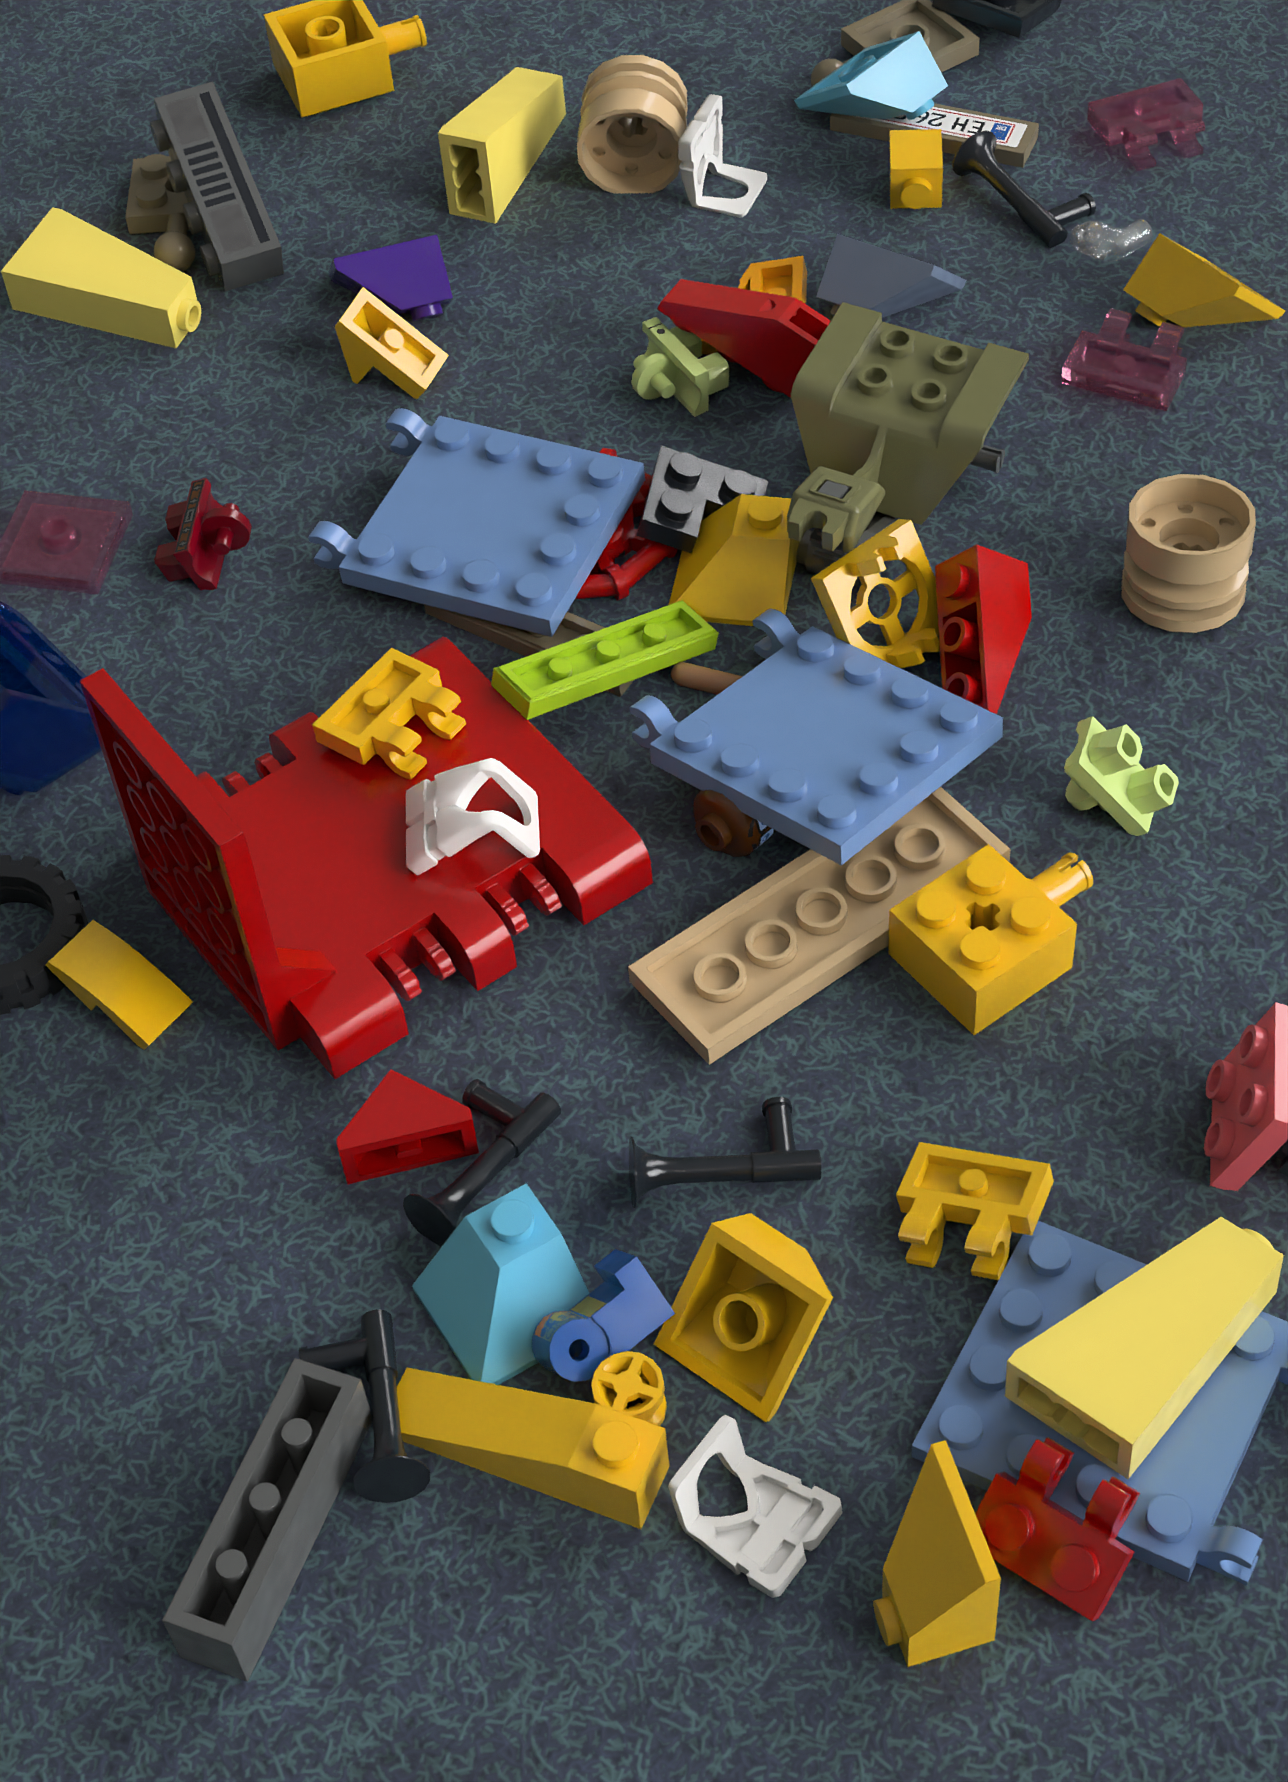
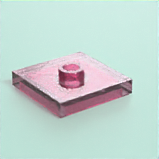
(62, 541)

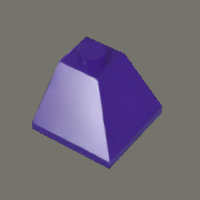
(400, 275)

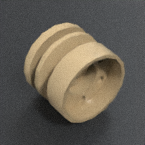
(632, 125)
(1187, 552)

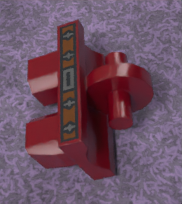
(202, 536)

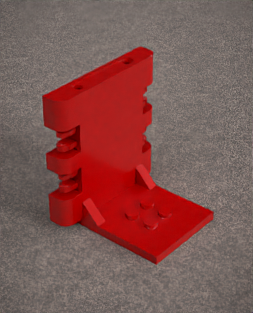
(305, 878)

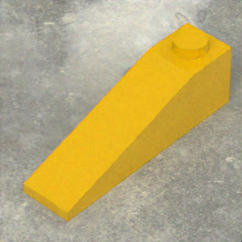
(538, 1441)

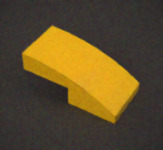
(120, 982)

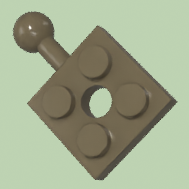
(944, 36)
(157, 208)

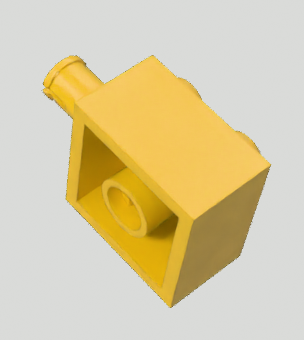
(336, 52)
(988, 934)

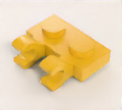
(379, 704)
(974, 1189)

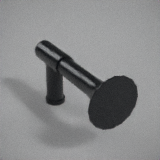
(978, 157)
(777, 1165)
(438, 1214)
(390, 1473)

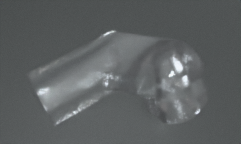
(1109, 242)

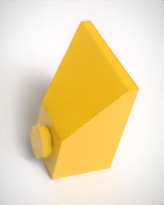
(1192, 290)
(739, 562)
(746, 1312)
(939, 1570)

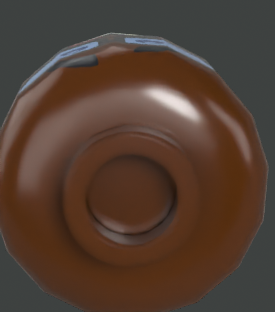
(732, 829)

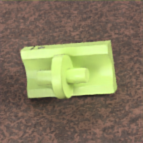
(673, 368)
(1109, 775)

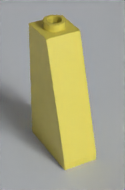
(498, 140)
(100, 283)
(1146, 1346)

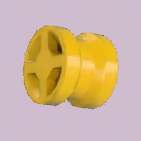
(628, 1377)

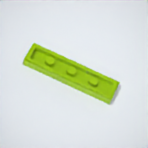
(603, 659)

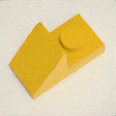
(381, 338)

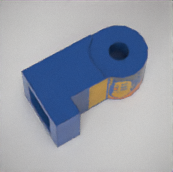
(603, 1322)

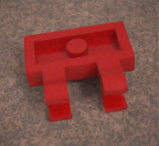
(1050, 1545)

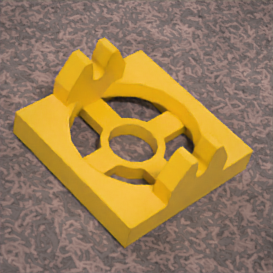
(866, 561)

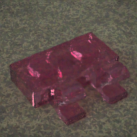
(1144, 112)
(1127, 370)

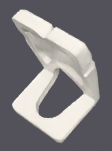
(702, 147)
(442, 825)
(780, 1516)

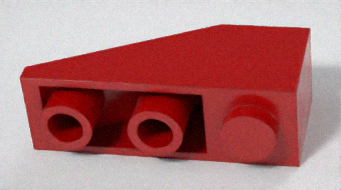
(748, 327)
(981, 622)

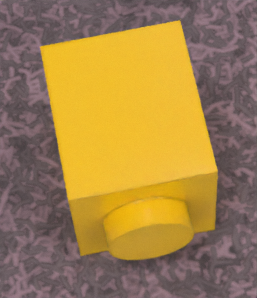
(915, 168)

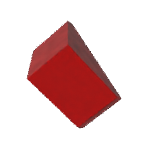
(403, 1130)

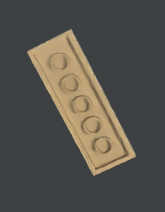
(800, 929)

